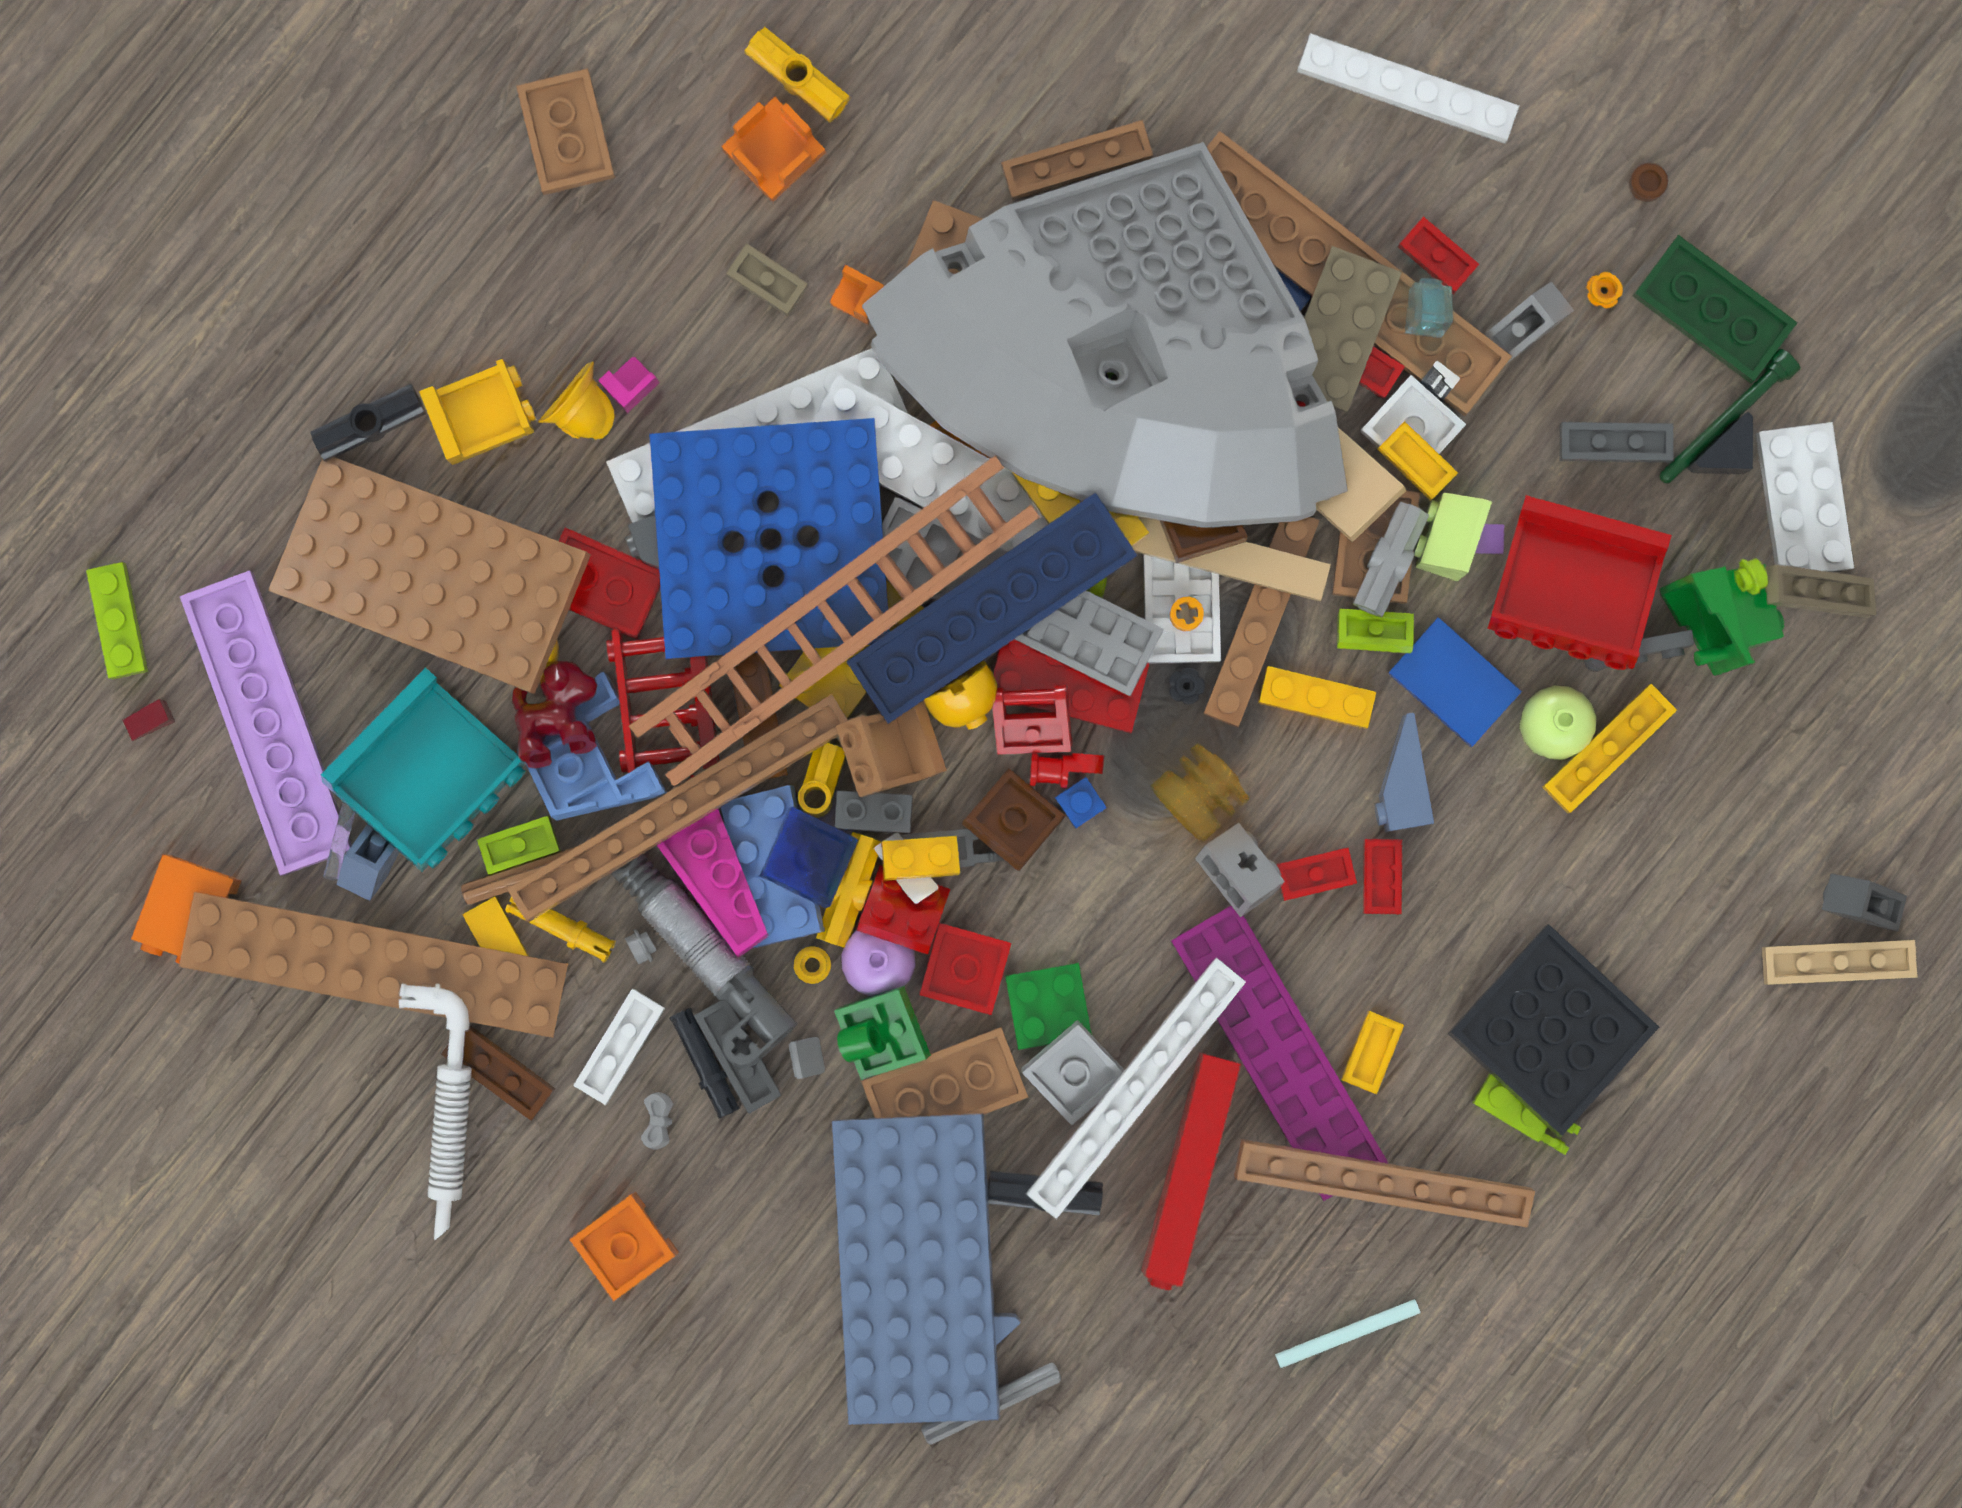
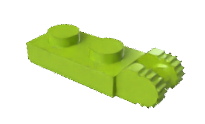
(1506, 1107)

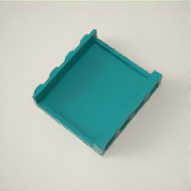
(423, 771)

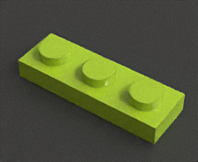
(117, 620)

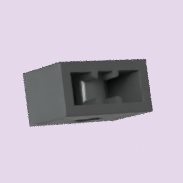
(874, 812)

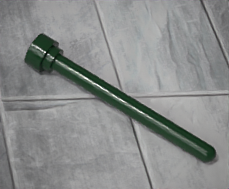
(1780, 367)

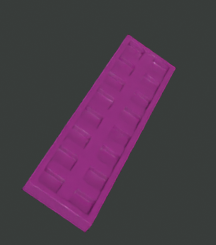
(1278, 1043)

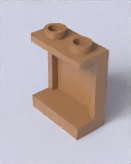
(891, 753)

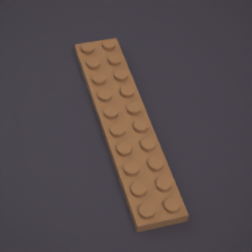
(1298, 244)
(369, 962)

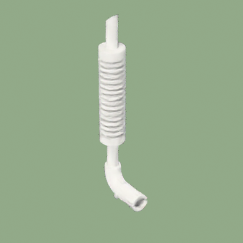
(450, 1102)

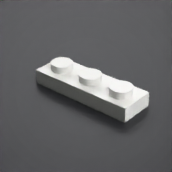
(619, 1046)

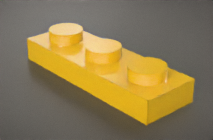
(1317, 697)

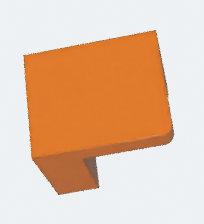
(854, 292)

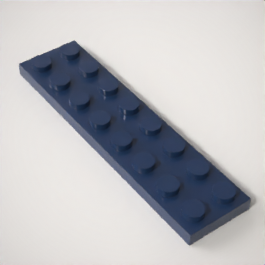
(992, 608)

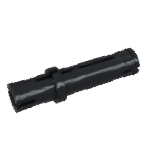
(705, 1064)

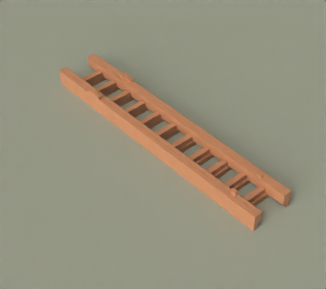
(847, 575)

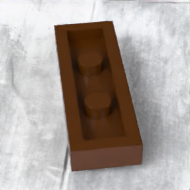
(504, 1074)

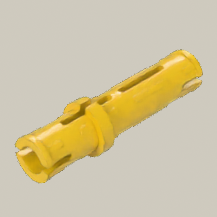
(573, 932)

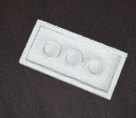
(1805, 497)

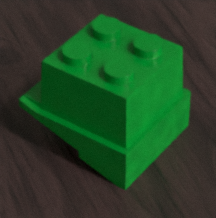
(1722, 618)

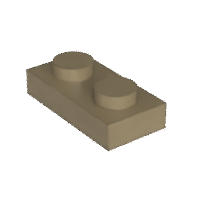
(767, 280)

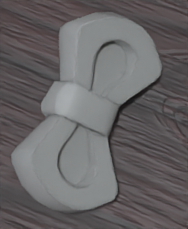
(656, 1134)

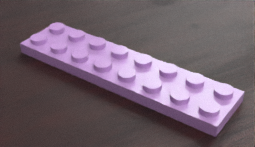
(264, 720)

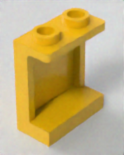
(479, 412)

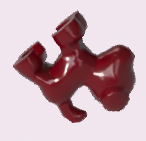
(564, 689)

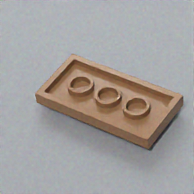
(956, 1080)

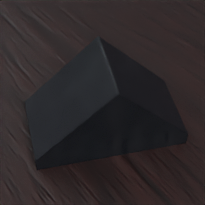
(1730, 452)

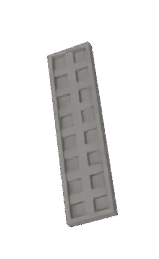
(1082, 634)

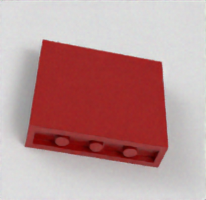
(1579, 583)

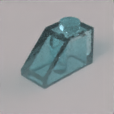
(1429, 308)

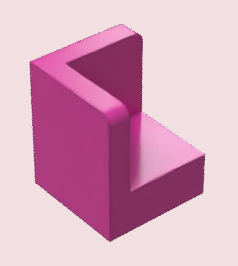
(629, 384)

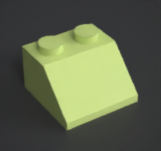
(1452, 535)

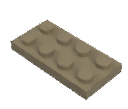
(1346, 321)

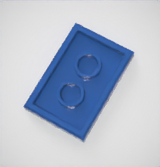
(1454, 682)

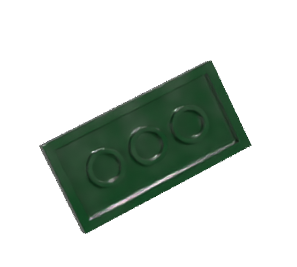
(1714, 309)

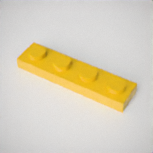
(1609, 748)

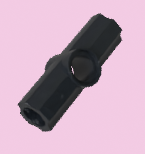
(345, 432)
(1011, 1190)

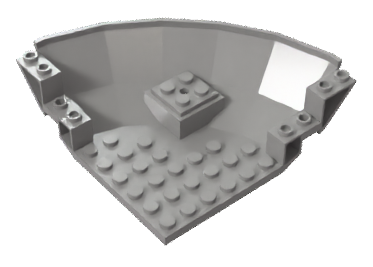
(1136, 280)

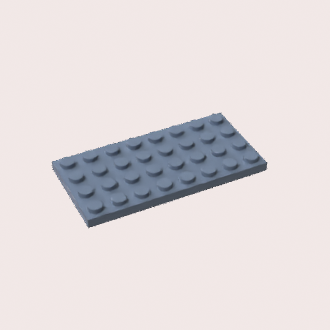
(916, 1269)

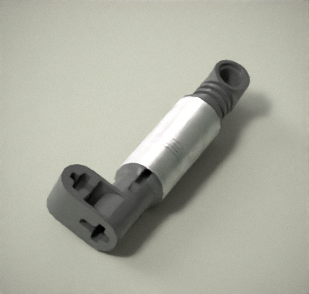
(709, 958)

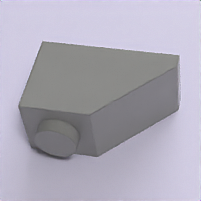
(1530, 320)

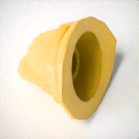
(582, 408)

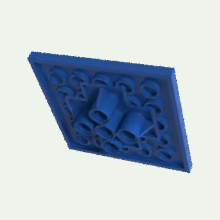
(712, 487)

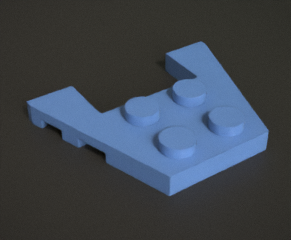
(585, 781)

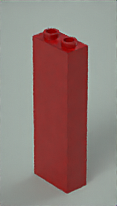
(1189, 1171)

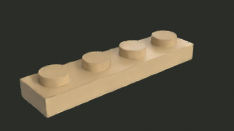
(1839, 962)

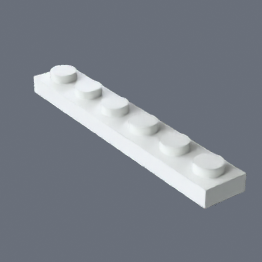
(1408, 88)

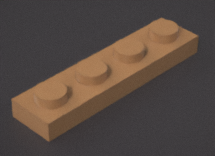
(1077, 160)

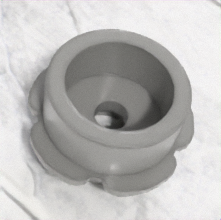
(641, 946)

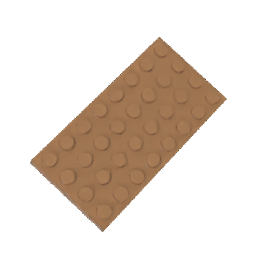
(430, 573)

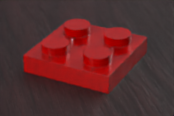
(897, 919)
(965, 969)

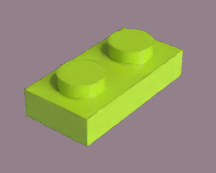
(1373, 633)
(518, 845)

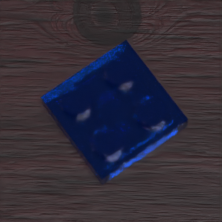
(809, 857)

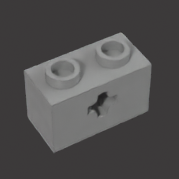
(1223, 863)

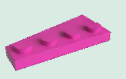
(715, 878)

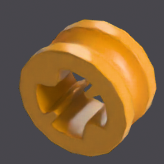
(1192, 603)

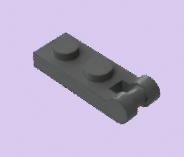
(1668, 645)

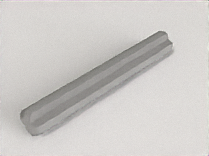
(1008, 1395)

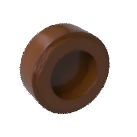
(1648, 182)

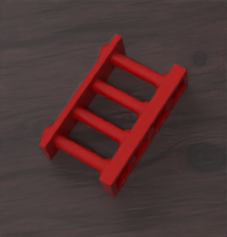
(696, 714)

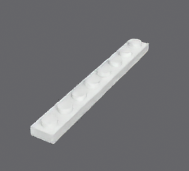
(1135, 1088)

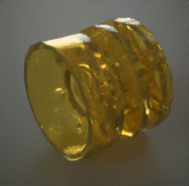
(1200, 792)

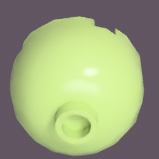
(1558, 722)

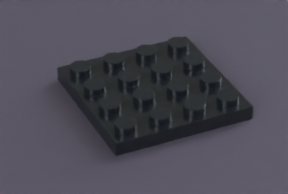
(1553, 1030)

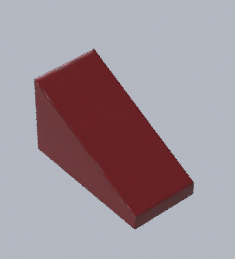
(148, 719)

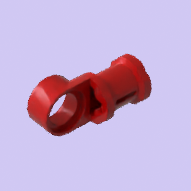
(1057, 769)

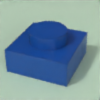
(1080, 802)

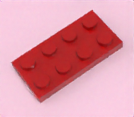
(1089, 699)

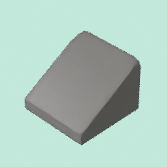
(806, 1057)

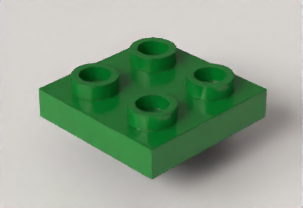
(880, 1033)

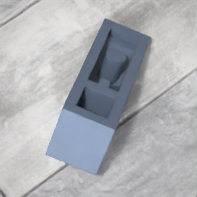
(1404, 789)

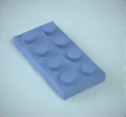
(752, 828)

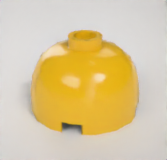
(965, 698)

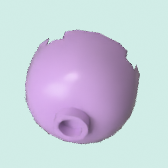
(876, 964)

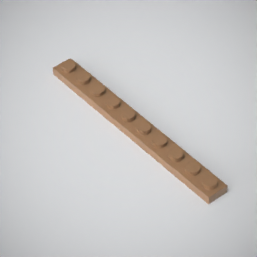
(677, 809)

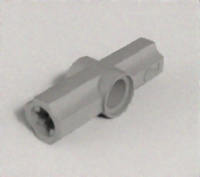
(1390, 559)

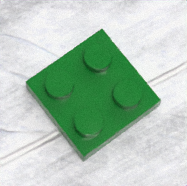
(1046, 1004)

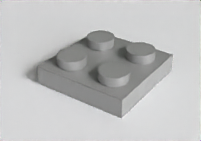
(1073, 1072)

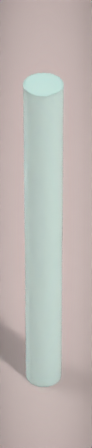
(1347, 1333)

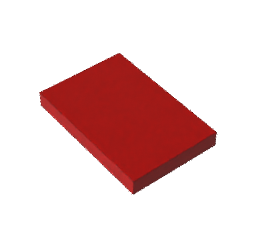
(614, 586)

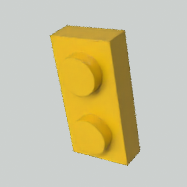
(920, 858)

